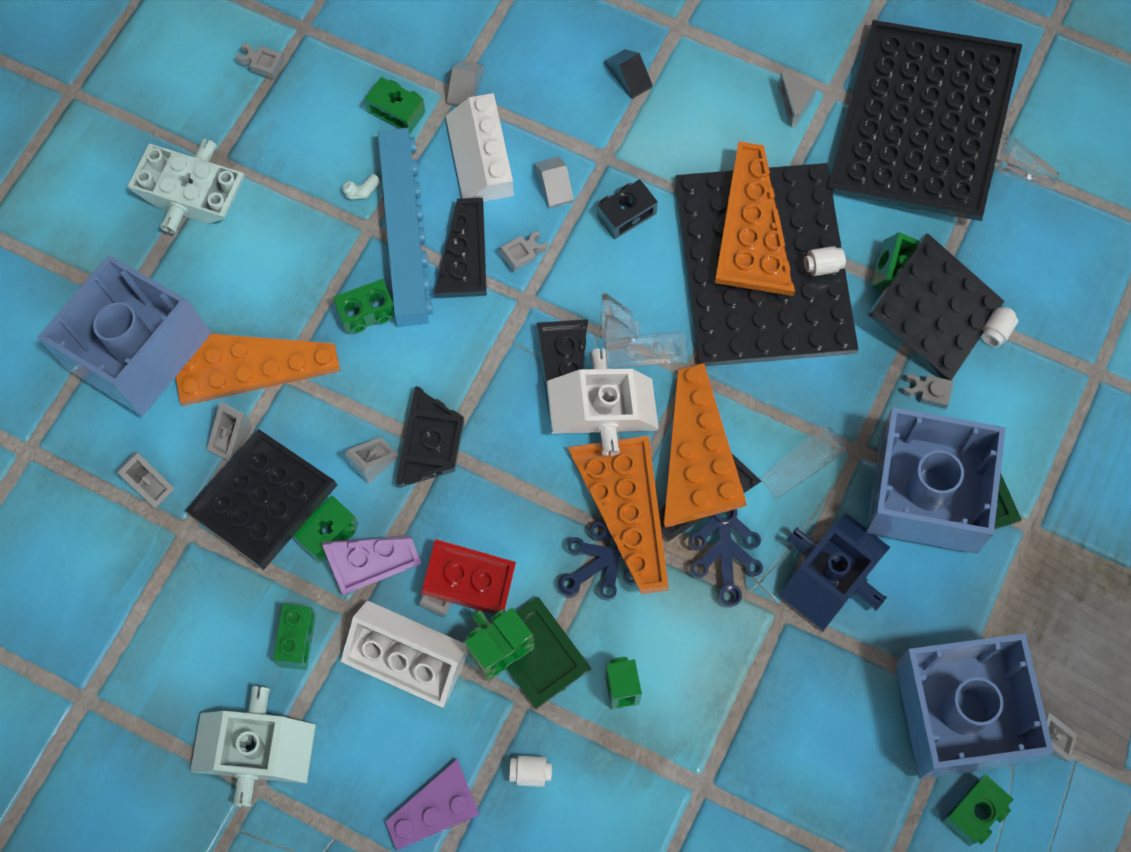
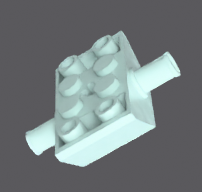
(185, 184)
(280, 752)

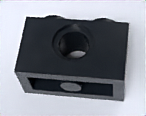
(620, 221)

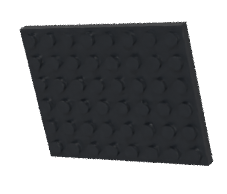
(926, 120)
(759, 325)

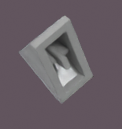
(464, 82)
(796, 96)
(555, 181)
(228, 432)
(371, 458)
(145, 480)
(1062, 738)

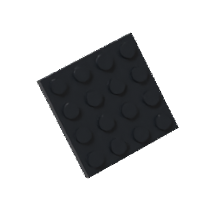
(935, 307)
(261, 498)

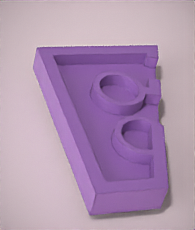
(369, 560)
(434, 809)

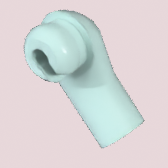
(361, 191)

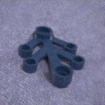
(725, 548)
(608, 558)

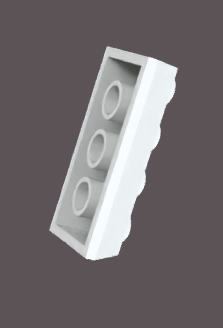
(480, 149)
(404, 653)

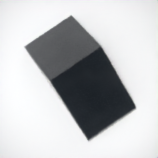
(630, 72)

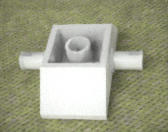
(602, 402)

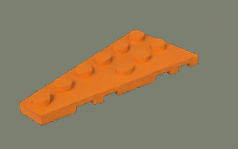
(752, 235)
(244, 364)
(701, 463)
(628, 505)

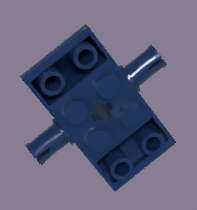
(817, 588)

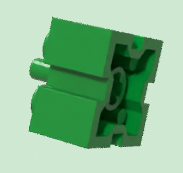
(499, 643)

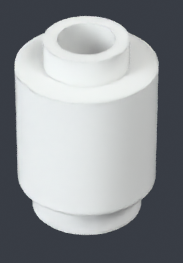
(824, 260)
(999, 326)
(530, 771)

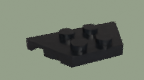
(430, 440)

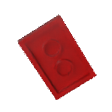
(468, 577)

